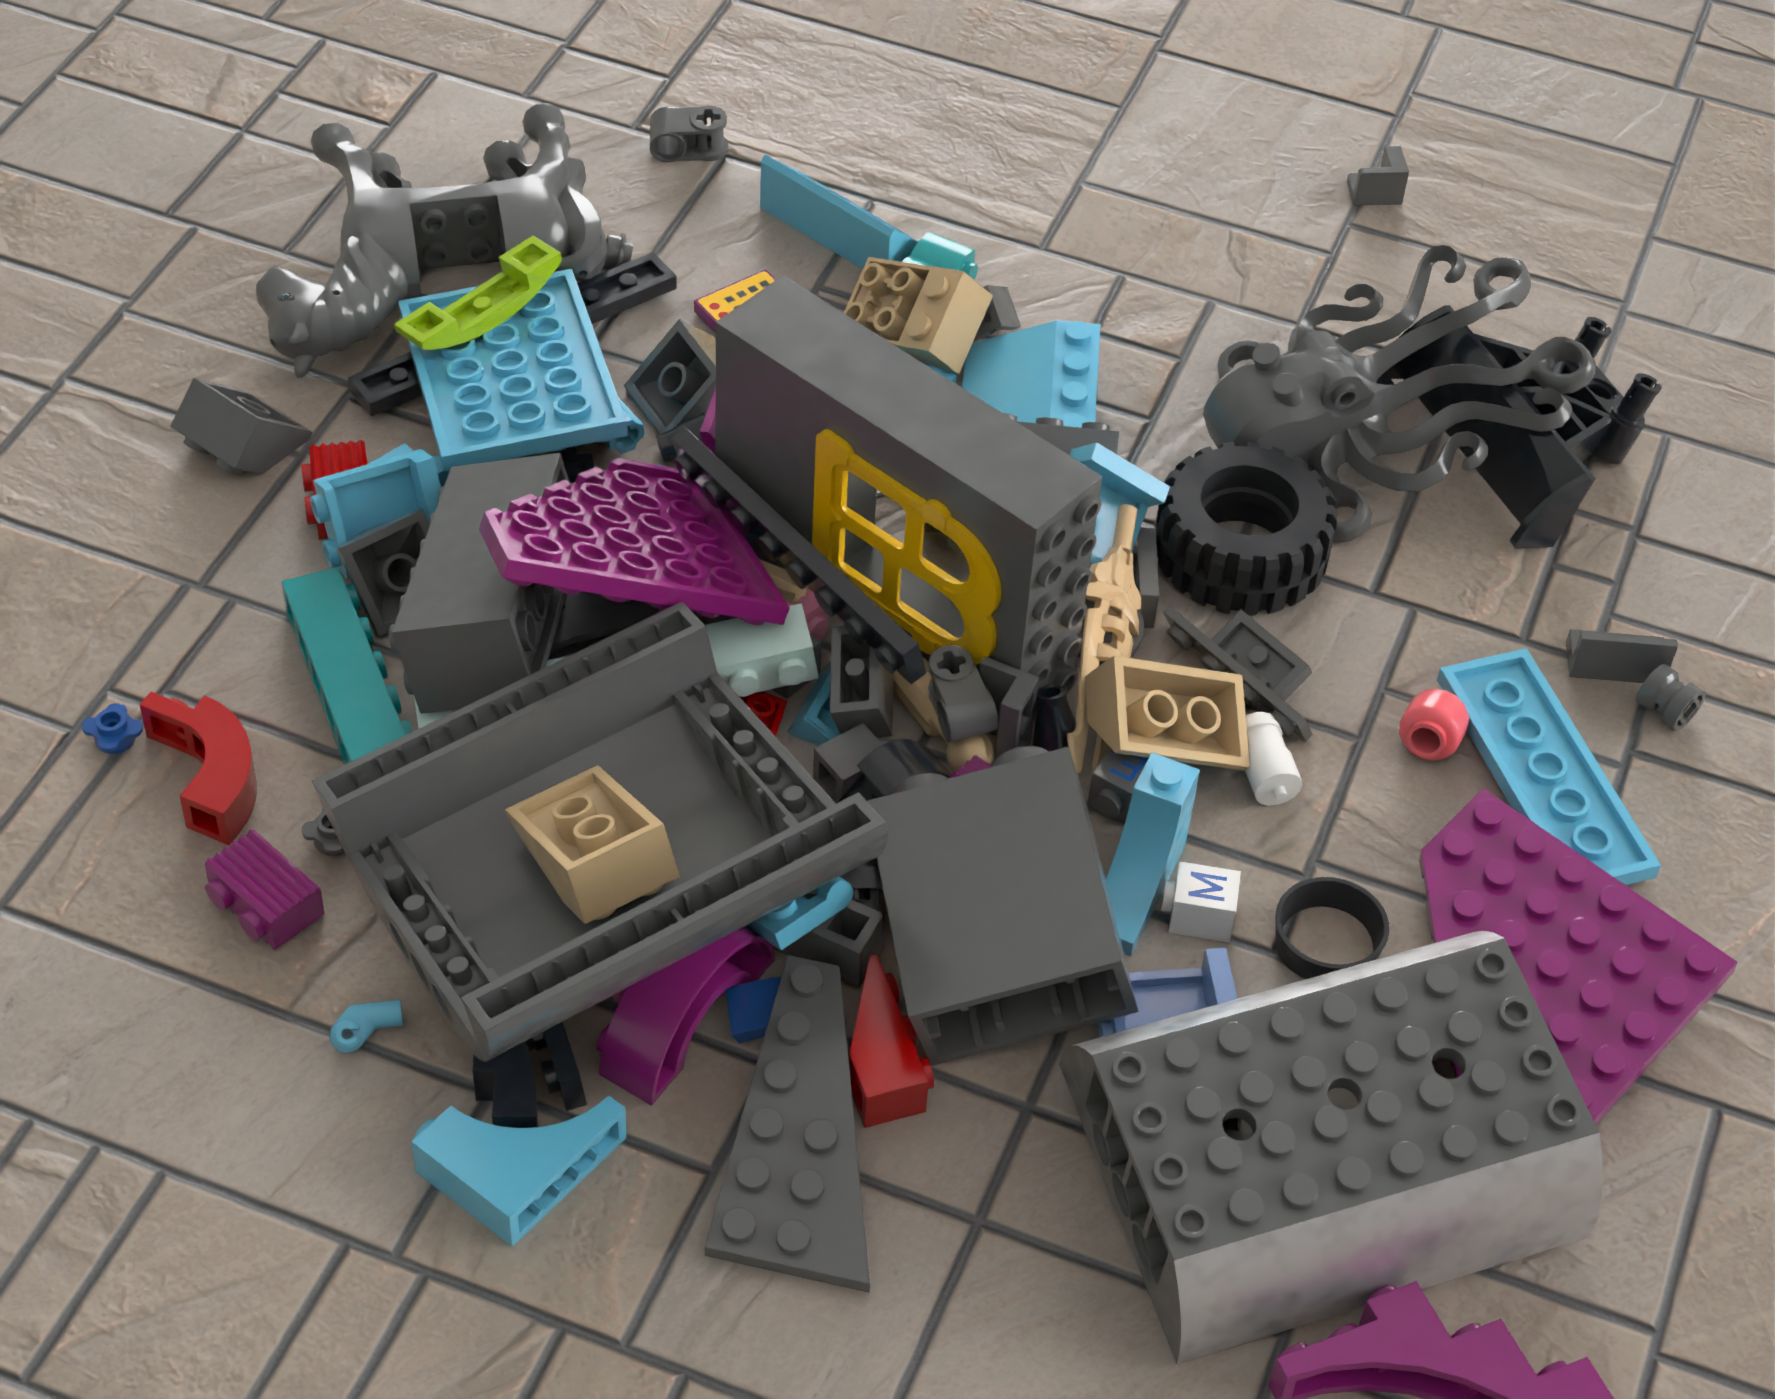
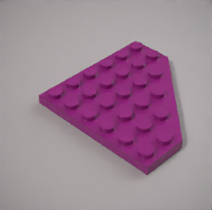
(635, 538)
(1596, 955)

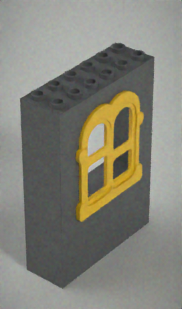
(833, 412)

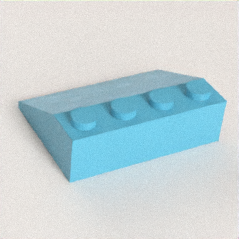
(1038, 372)

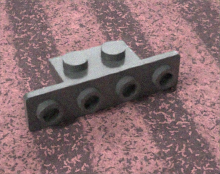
(1247, 649)

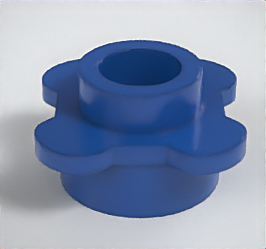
(113, 729)

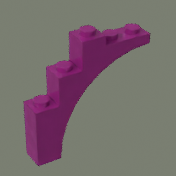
(1409, 1352)

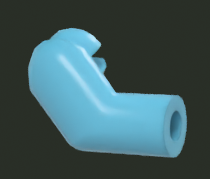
(361, 1021)

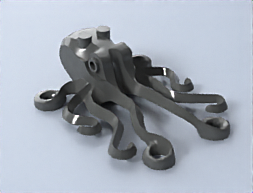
(1331, 411)

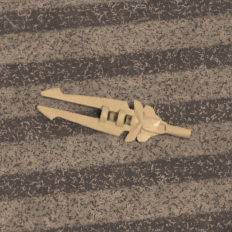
(1114, 611)

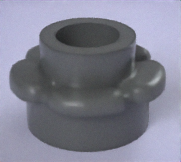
(618, 251)

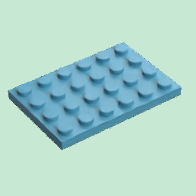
(522, 385)

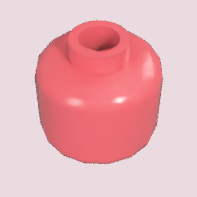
(1433, 724)

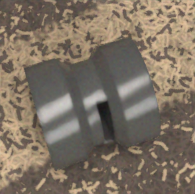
(1671, 698)

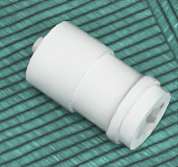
(1272, 767)

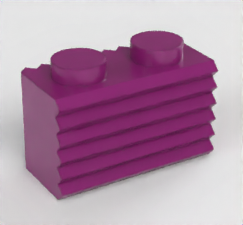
(263, 890)

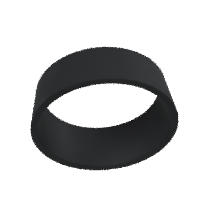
(1334, 894)

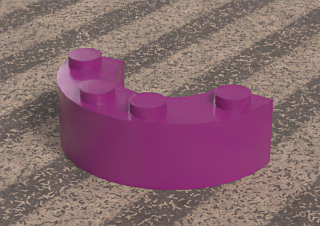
(658, 1015)

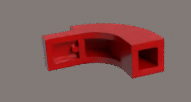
(226, 786)

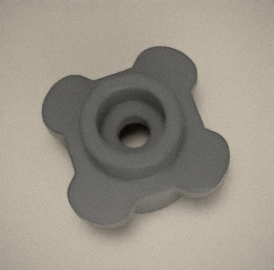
(323, 836)

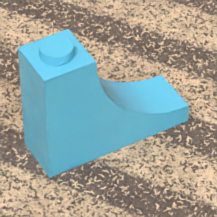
(1150, 843)
(514, 1174)

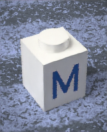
(1202, 901)

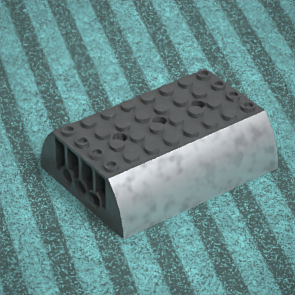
(1327, 1198)

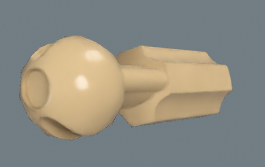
(917, 701)

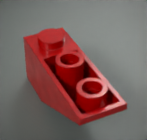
(883, 1061)

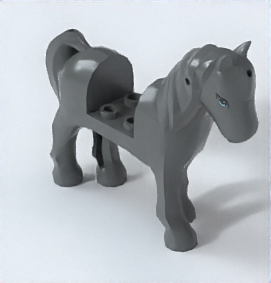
(404, 229)

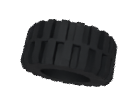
(1238, 568)

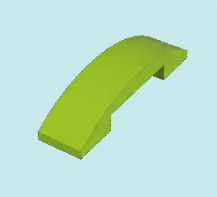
(523, 274)

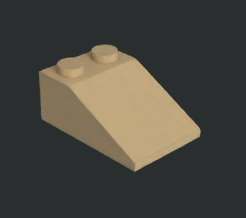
(595, 843)

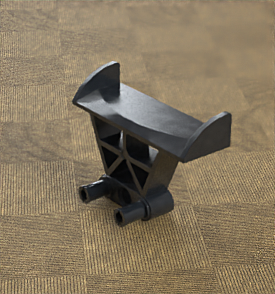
(1532, 470)

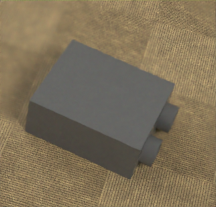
(1000, 906)

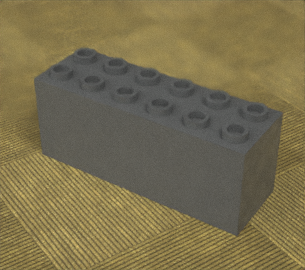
(460, 621)

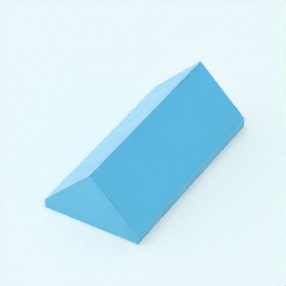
(829, 216)

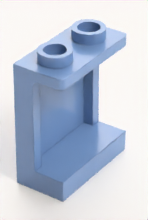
(1176, 992)

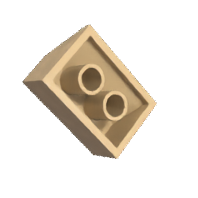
(1169, 712)

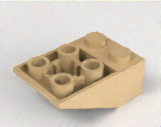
(920, 309)

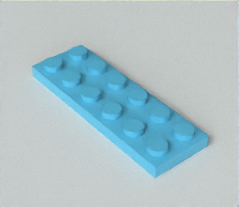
(1546, 763)

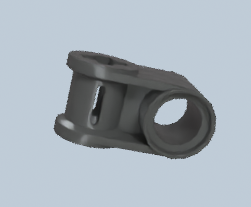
(684, 133)
(960, 695)

